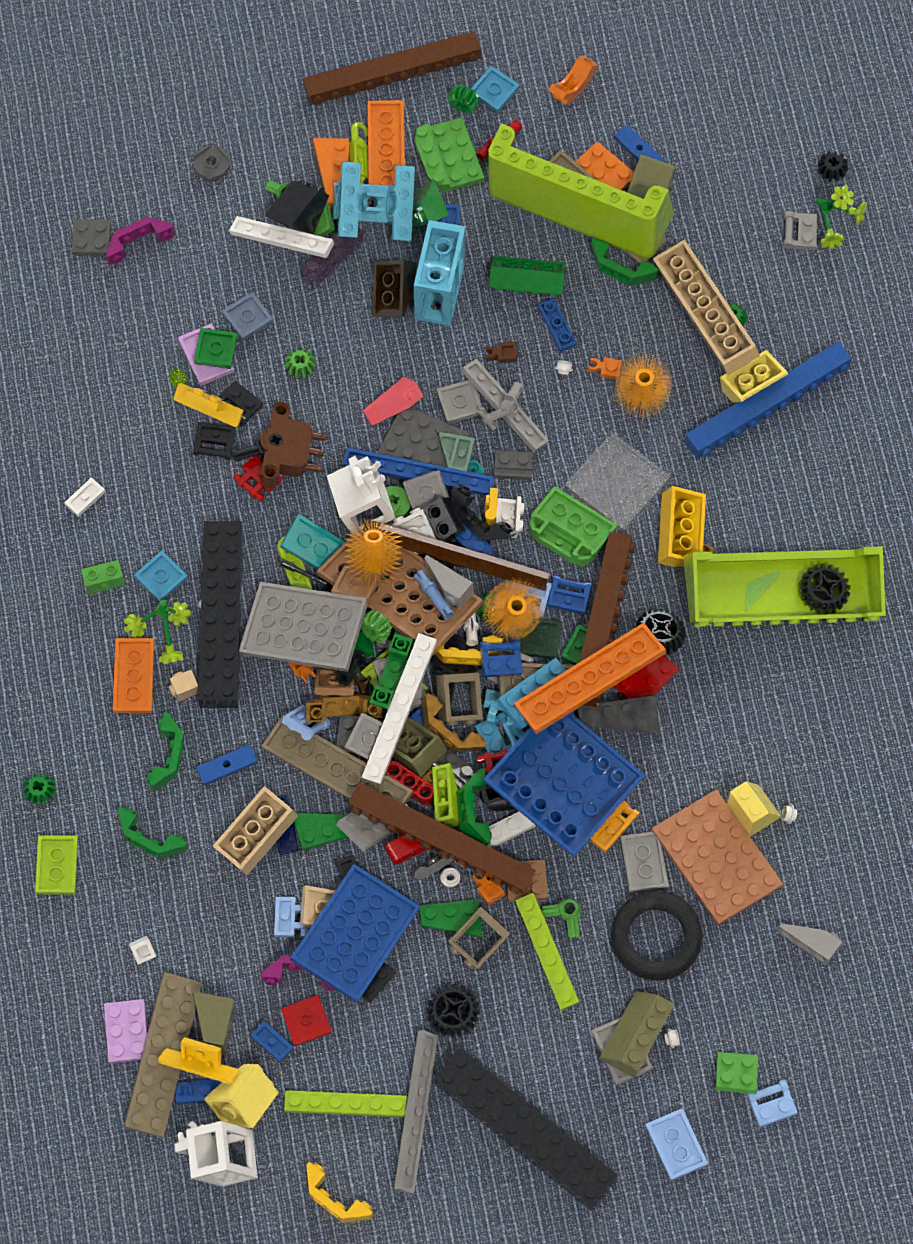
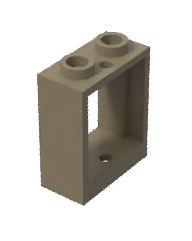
(443, 695)
(457, 949)

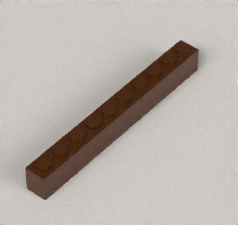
(392, 68)
(608, 596)
(441, 838)

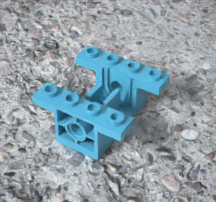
(391, 203)

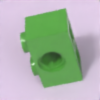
(103, 577)

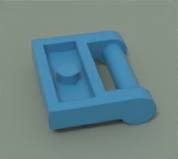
(492, 736)

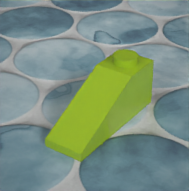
(445, 795)

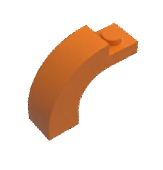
(575, 81)

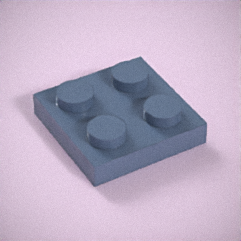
(247, 316)

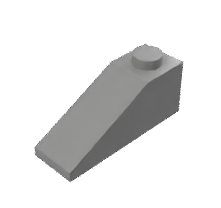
(452, 586)
(814, 941)

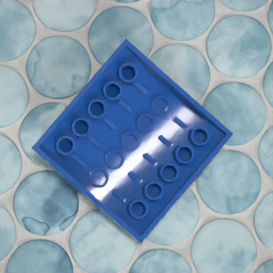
(564, 781)

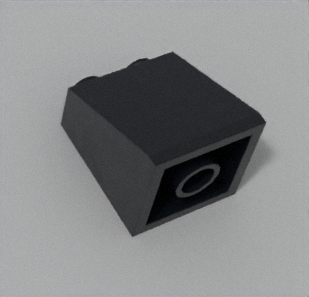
(299, 207)

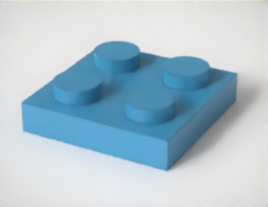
(495, 89)
(160, 576)

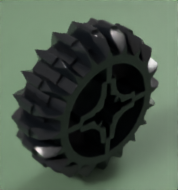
(821, 575)
(662, 626)
(447, 1015)

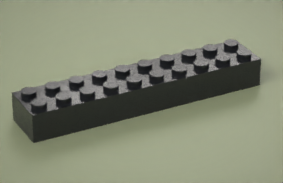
(221, 614)
(525, 1129)

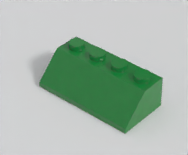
(428, 205)
(527, 275)

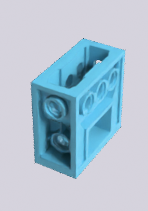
(439, 272)

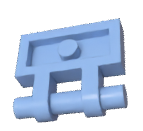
(285, 918)

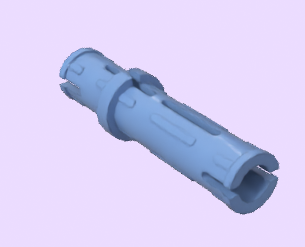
(430, 589)

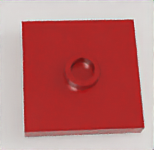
(306, 1020)

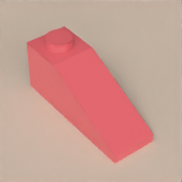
(393, 401)

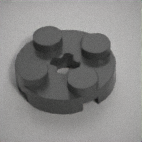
(214, 172)

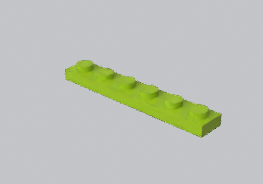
(547, 951)
(345, 1104)

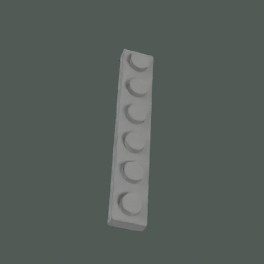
(495, 396)

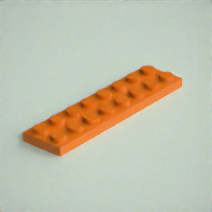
(589, 678)

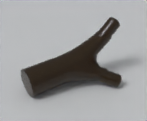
(362, 685)

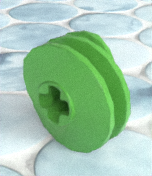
(399, 497)

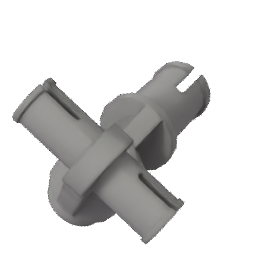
(508, 406)

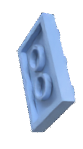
(676, 1144)

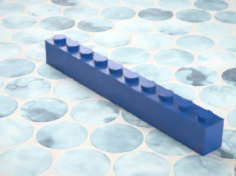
(770, 399)

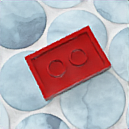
(648, 679)

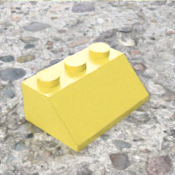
(752, 377)

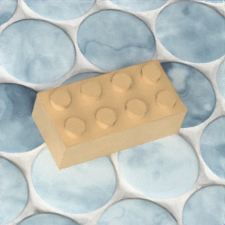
(255, 830)

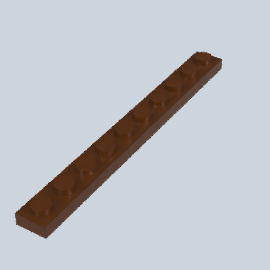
(464, 557)

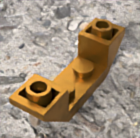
(338, 705)
(430, 707)

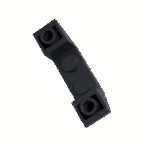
(461, 499)

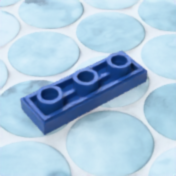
(633, 142)
(561, 333)
(237, 759)

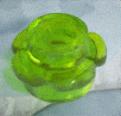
(175, 381)

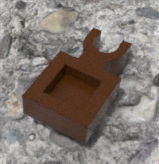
(505, 352)

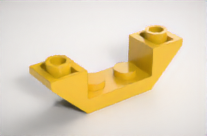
(468, 657)
(357, 1212)

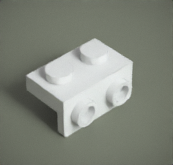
(509, 512)

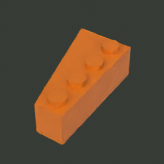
(329, 155)

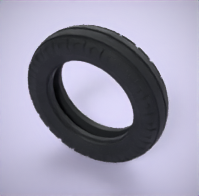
(656, 969)

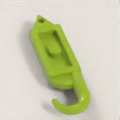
(359, 149)
(294, 578)

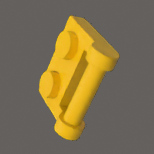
(491, 507)

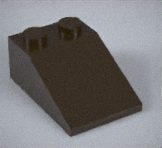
(392, 287)

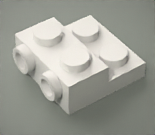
(415, 523)

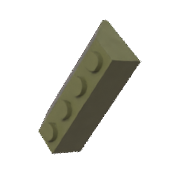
(636, 1032)

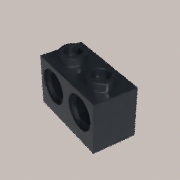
(447, 517)

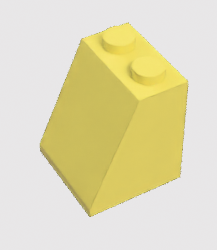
(752, 807)
(243, 1099)

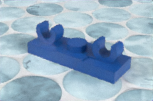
(194, 1091)

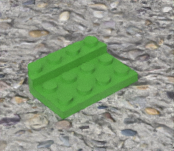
(448, 155)
(569, 528)

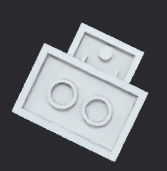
(359, 489)
(210, 1153)

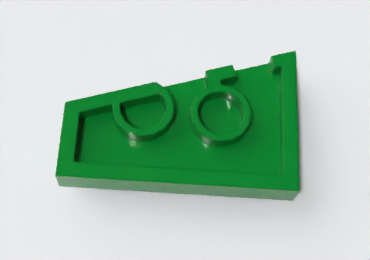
(318, 829)
(451, 917)

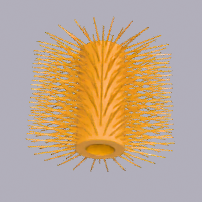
(643, 385)
(373, 551)
(513, 609)

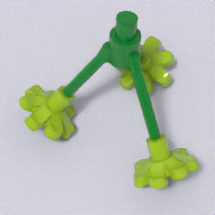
(841, 200)
(178, 615)

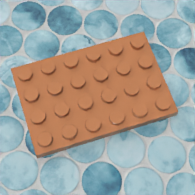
(717, 857)

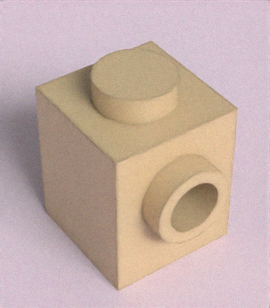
(183, 685)

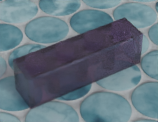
(319, 268)

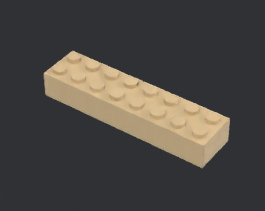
(706, 307)

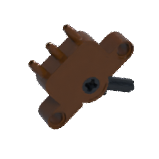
(283, 447)

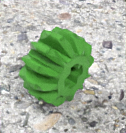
(305, 362)
(376, 626)

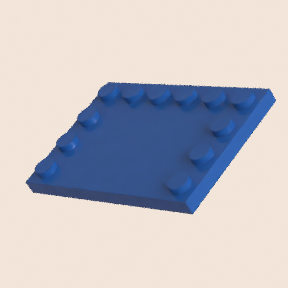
(355, 933)

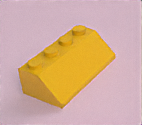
(680, 525)

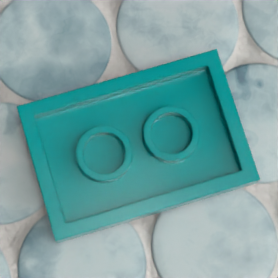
(310, 542)

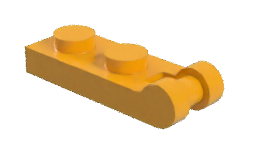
(614, 827)

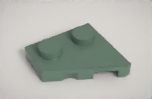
(457, 450)

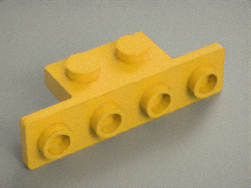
(208, 404)
(200, 1060)

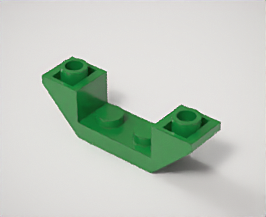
(645, 273)
(395, 665)
(159, 775)
(466, 813)
(172, 846)

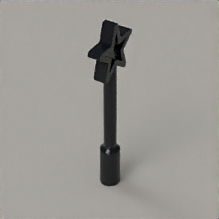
(292, 567)

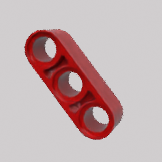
(420, 785)
(402, 850)

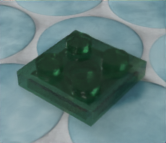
(543, 640)

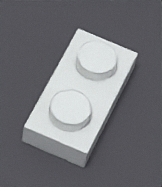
(84, 497)

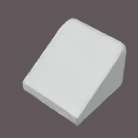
(142, 950)

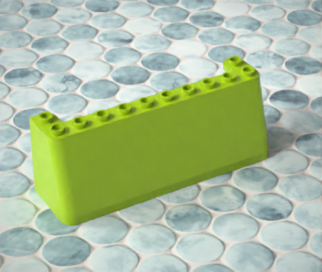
(576, 199)
(719, 584)

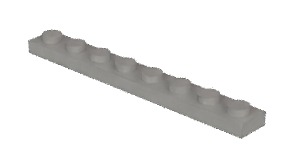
(416, 1112)

